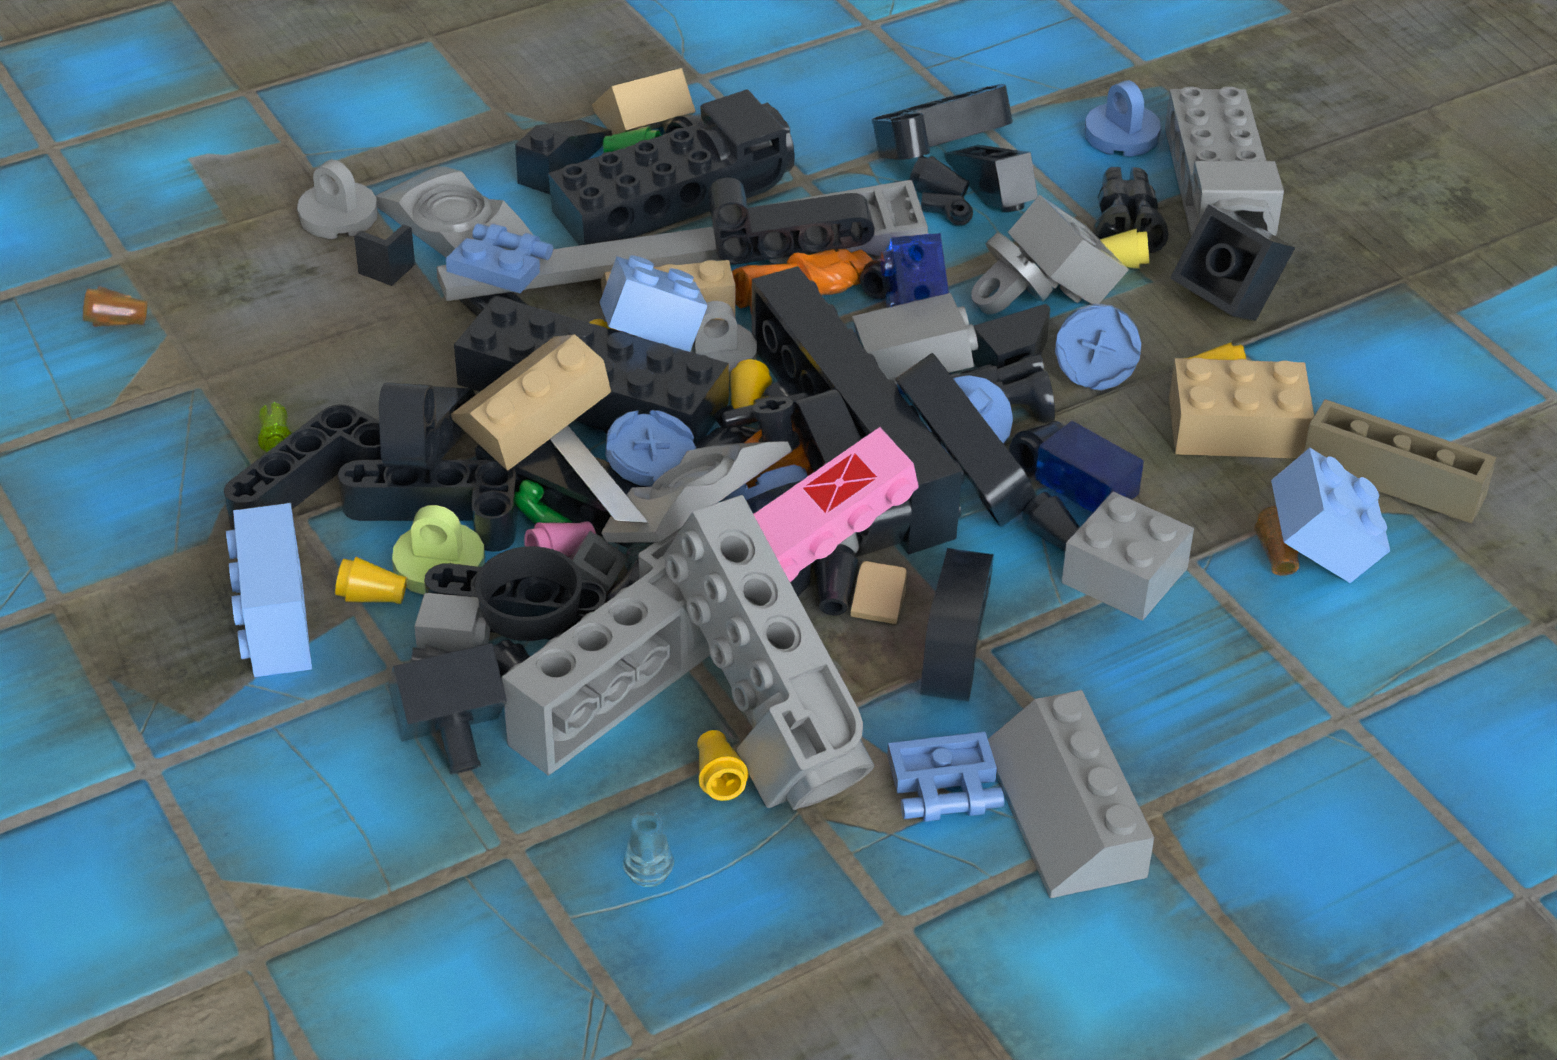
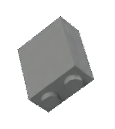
(913, 330)

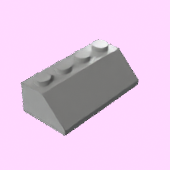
(1070, 797)

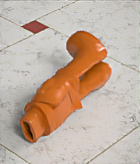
(829, 269)

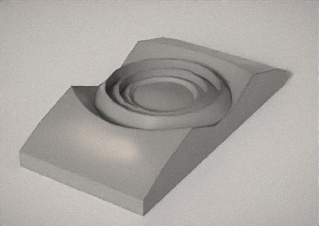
(445, 208)
(893, 211)
(697, 482)

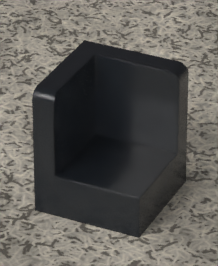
(383, 258)

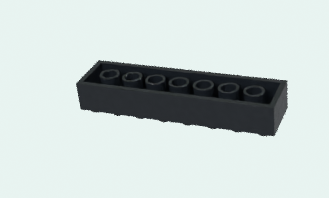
(813, 348)

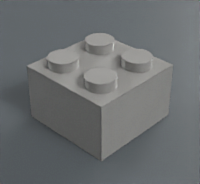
(1067, 252)
(1127, 555)

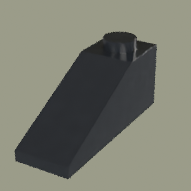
(554, 147)
(996, 175)

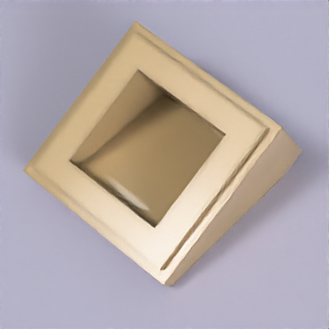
(879, 592)

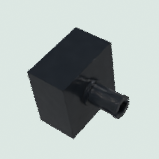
(1232, 263)
(447, 697)

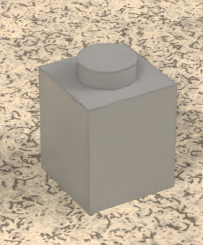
(450, 622)

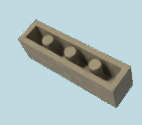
(1403, 460)

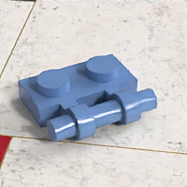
(489, 263)
(945, 763)

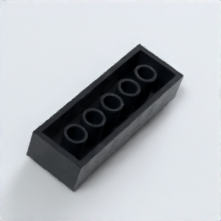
(639, 371)

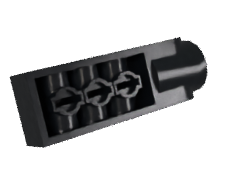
(671, 174)

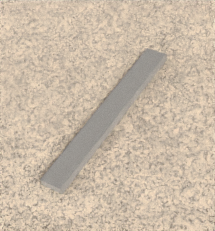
(595, 259)

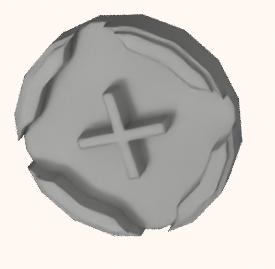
(336, 205)
(1009, 274)
(724, 339)

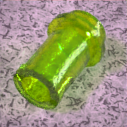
(273, 426)

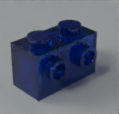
(914, 268)
(1087, 467)

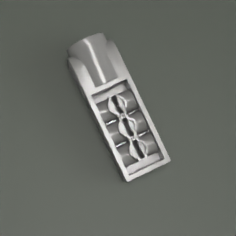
(1221, 156)
(602, 667)
(778, 669)

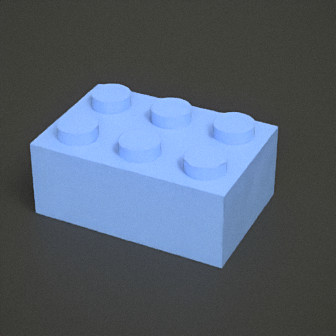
(270, 590)

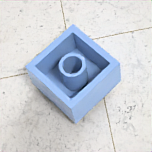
(653, 302)
(1330, 515)

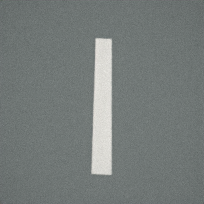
(596, 477)

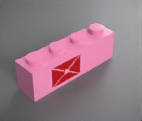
(837, 501)

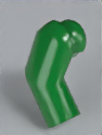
(528, 502)

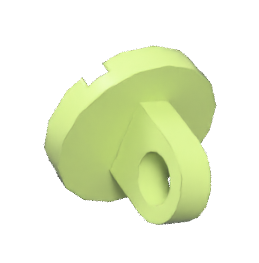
(434, 540)

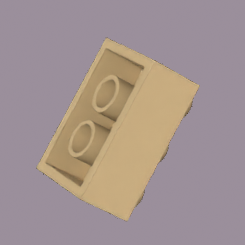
(1240, 407)

